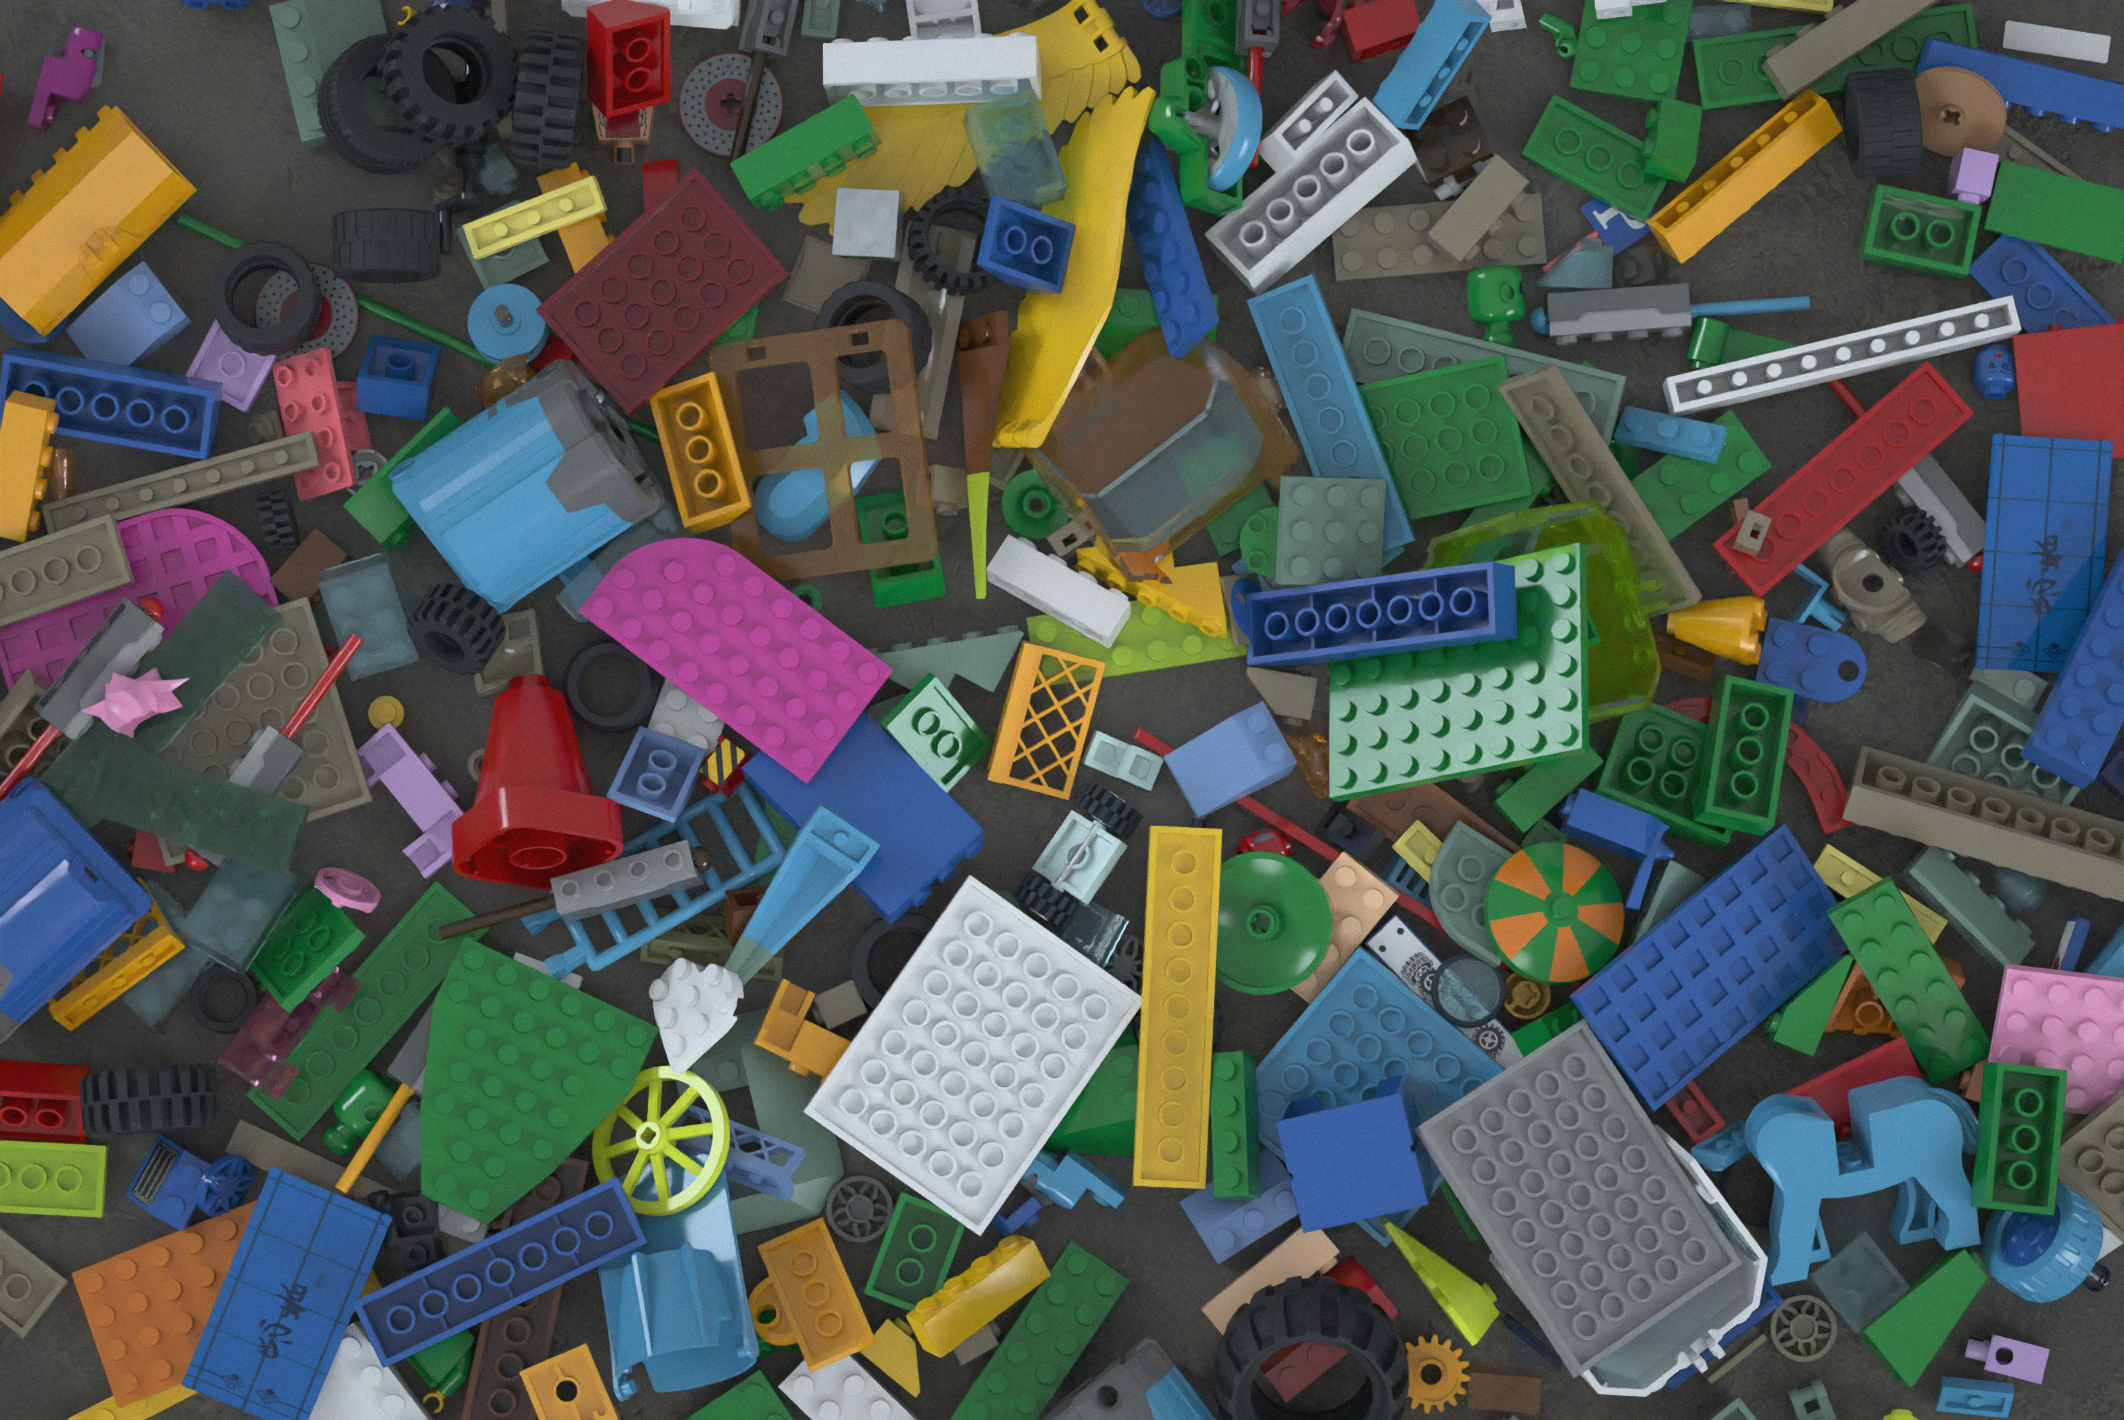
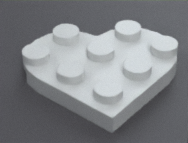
(693, 1009)

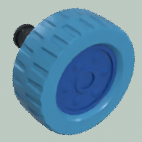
(2047, 1253)

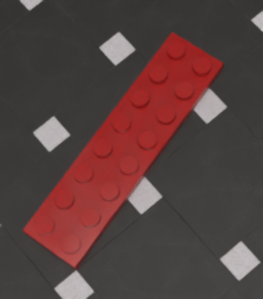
(1847, 477)

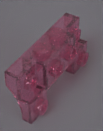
(272, 1034)

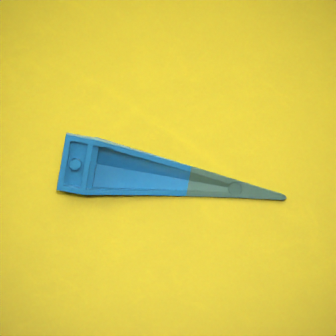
(815, 869)

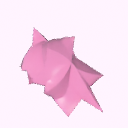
(134, 701)

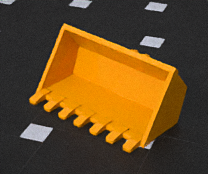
(84, 218)

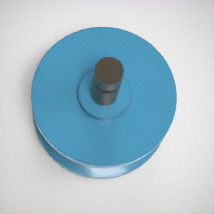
(507, 324)

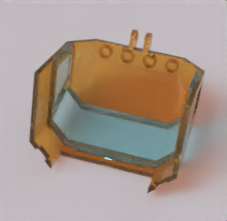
(1159, 449)

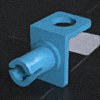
(1814, 604)

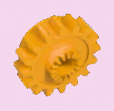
(1451, 1370)

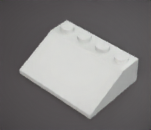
(363, 1389)

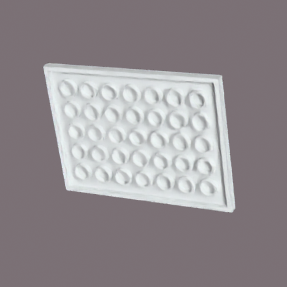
(974, 1055)

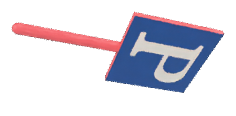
(1611, 226)

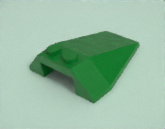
(1105, 1109)

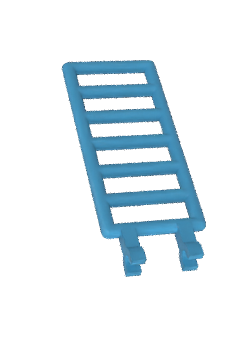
(584, 951)

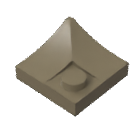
(517, 654)

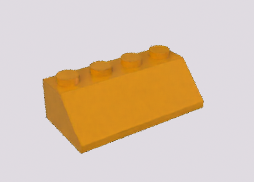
(700, 453)

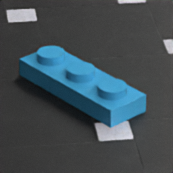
(1670, 434)
(1722, 1148)

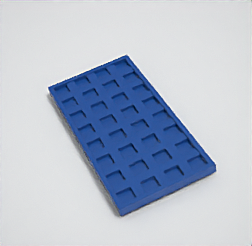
(1713, 967)

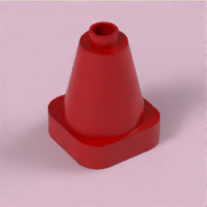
(534, 797)

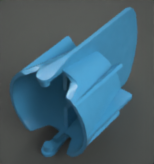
(681, 1294)

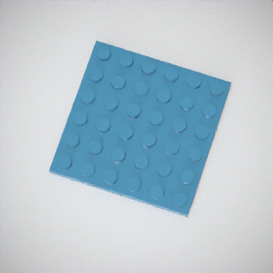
(1355, 1035)

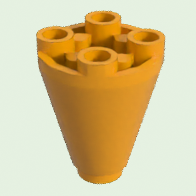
(1722, 627)

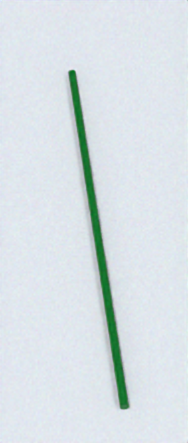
(398, 318)

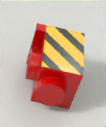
(723, 769)

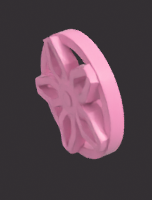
(347, 889)

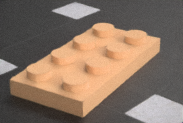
(1357, 904)

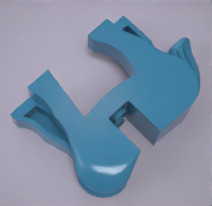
(1900, 1137)

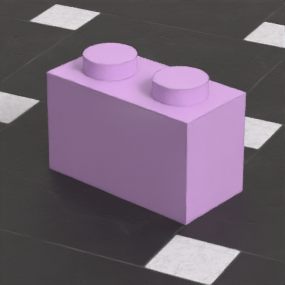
(1971, 176)

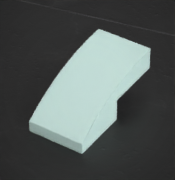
(1122, 760)

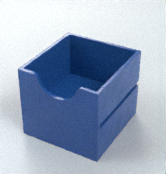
(1355, 1156)

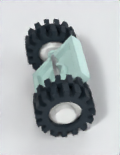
(1079, 856)

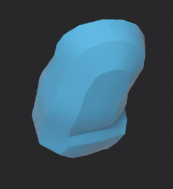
(796, 502)

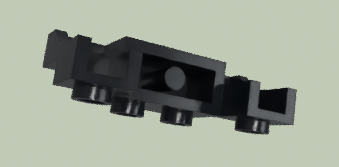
(412, 1227)

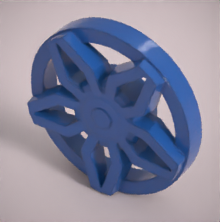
(224, 1184)

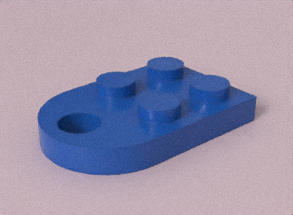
(1809, 660)

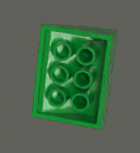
(1656, 769)

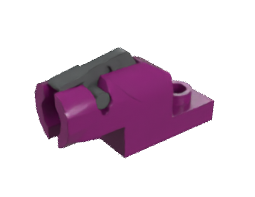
(69, 77)

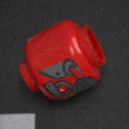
(1264, 840)

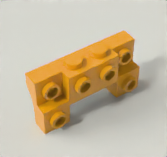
(795, 1039)

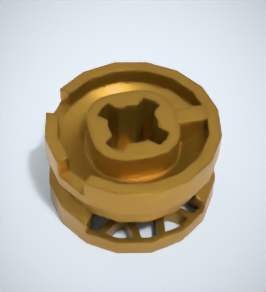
(1525, 997)

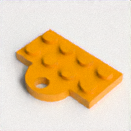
(810, 1298)

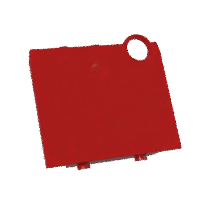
(2072, 383)

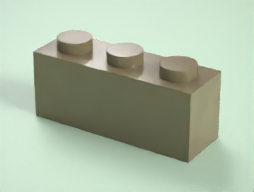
(1478, 211)

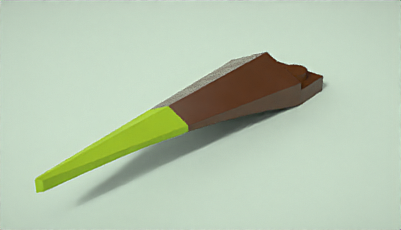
(980, 380)

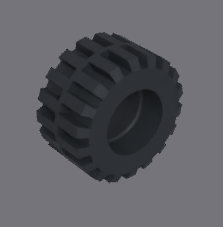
(456, 629)

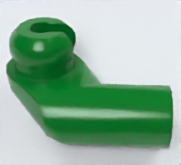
(1563, 33)

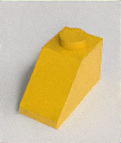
(896, 1354)

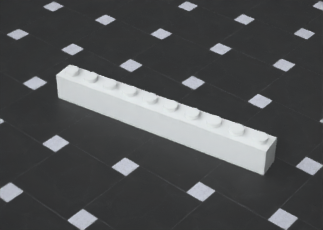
(1841, 357)

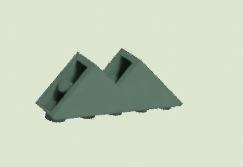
(974, 659)

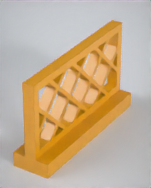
(1014, 714)
(120, 972)

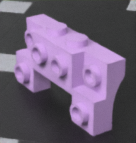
(414, 785)

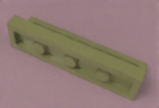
(702, 949)

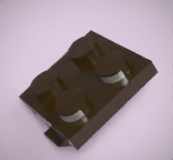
(1450, 143)

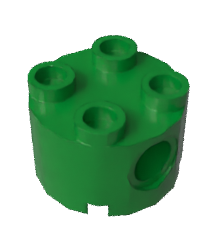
(1259, 540)

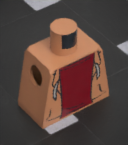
(625, 132)

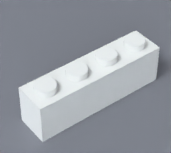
(1059, 591)

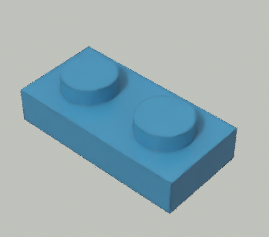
(1974, 1397)

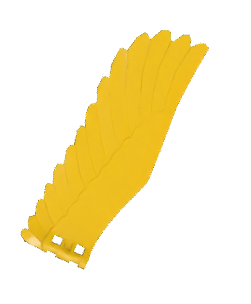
(929, 144)
(1061, 328)

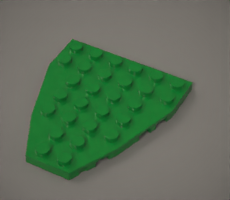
(516, 1079)

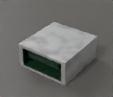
(868, 224)

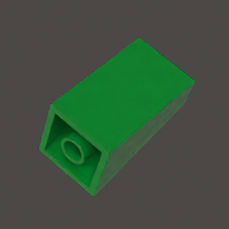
(1921, 1319)

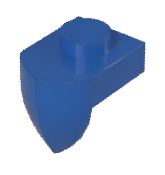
(1024, 1216)

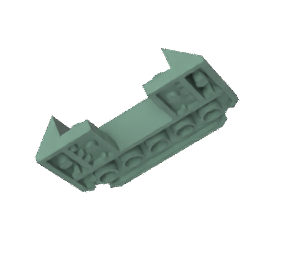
(779, 1105)

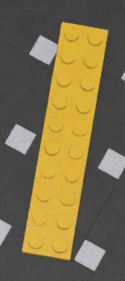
(1177, 1007)

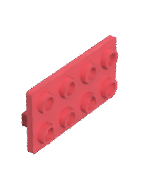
(318, 403)

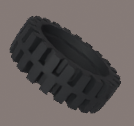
(925, 258)

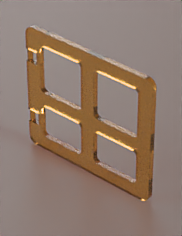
(834, 450)

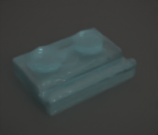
(1095, 932)

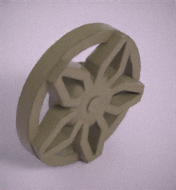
(1803, 1328)

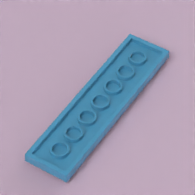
(1324, 394)

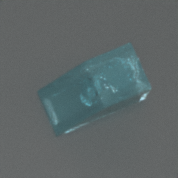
(1580, 267)

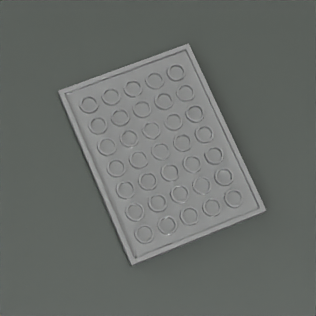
(1578, 1197)

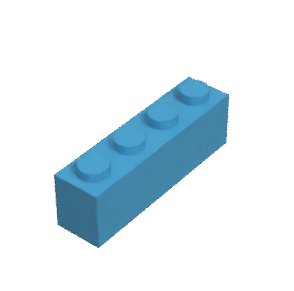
(1430, 61)

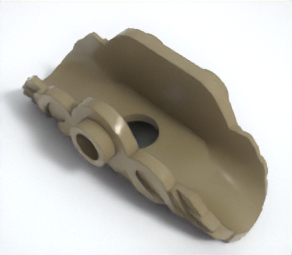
(1882, 612)

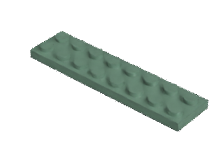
(1393, 348)

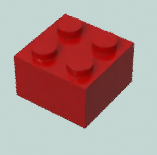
(1377, 27)

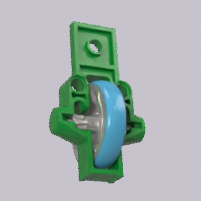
(1207, 105)

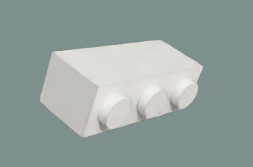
(1306, 121)

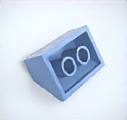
(1235, 1224)

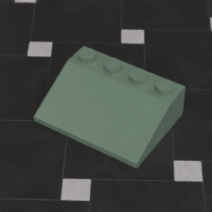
(310, 40)
(1986, 743)

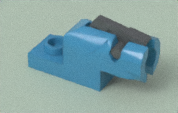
(1067, 1180)

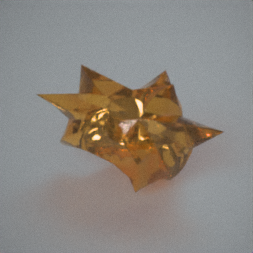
(504, 379)
(1313, 760)

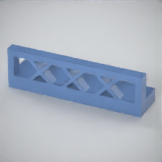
(747, 1167)

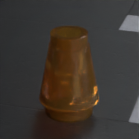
(60, 473)

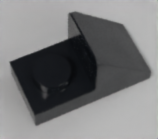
(1350, 832)

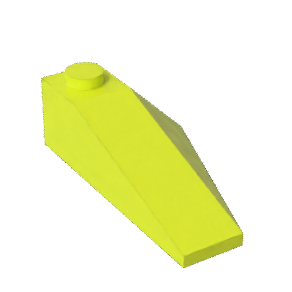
(1457, 1293)

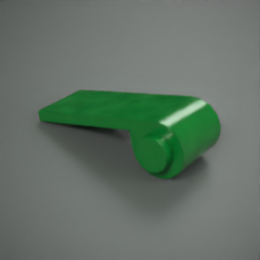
(1718, 344)

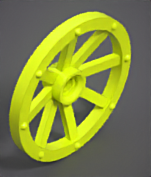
(665, 1141)

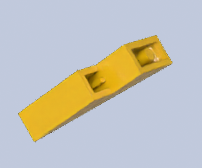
(1191, 597)

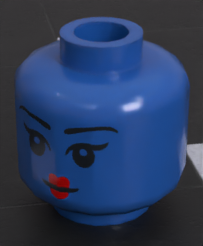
(1994, 371)

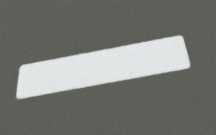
(2056, 41)

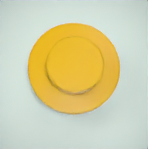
(386, 710)

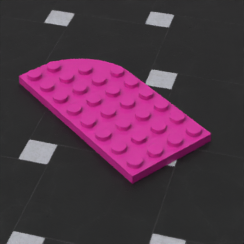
(171, 557)
(739, 647)

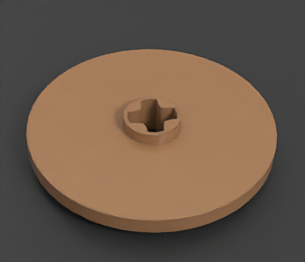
(1979, 107)

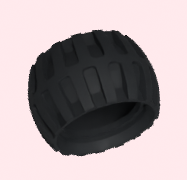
(1310, 1313)

